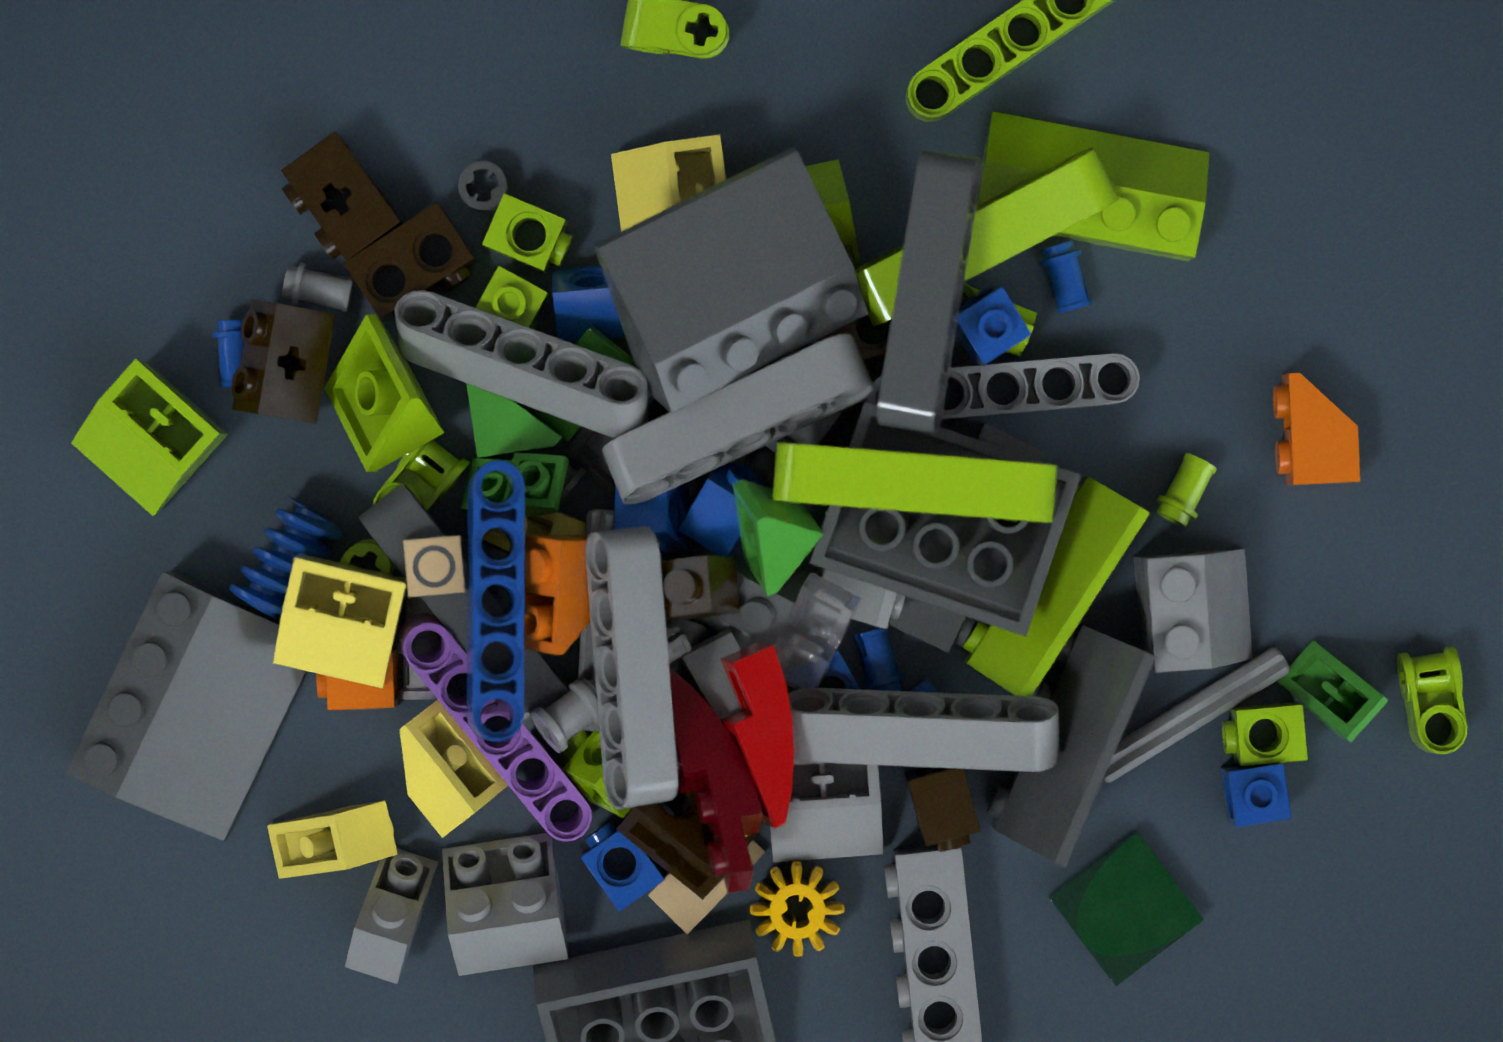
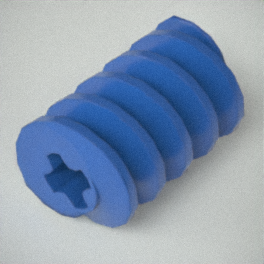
(302, 535)

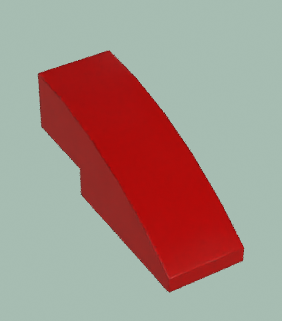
(763, 726)

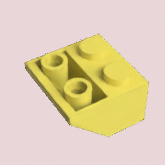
(664, 175)
(339, 620)

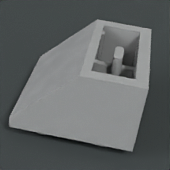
(831, 813)
(504, 904)

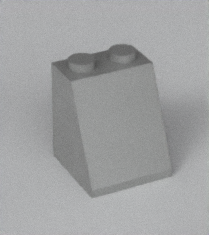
(1193, 609)

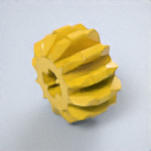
(815, 911)

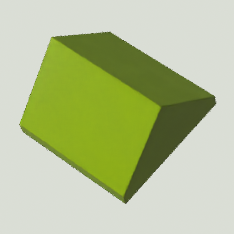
(380, 398)

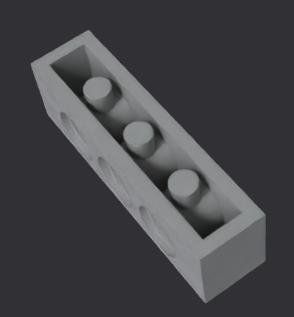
(943, 873)

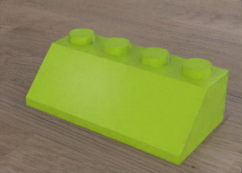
(1156, 183)
(1088, 550)

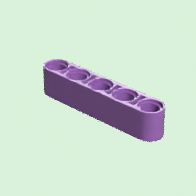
(536, 794)

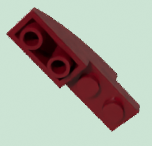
(728, 796)

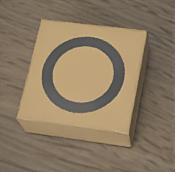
(434, 565)

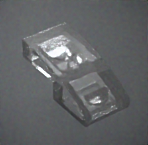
(814, 631)

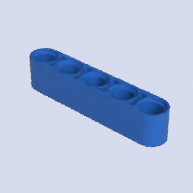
(509, 576)

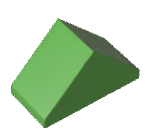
(506, 426)
(773, 534)
(1332, 692)

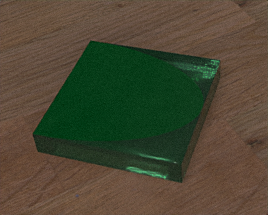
(1125, 908)

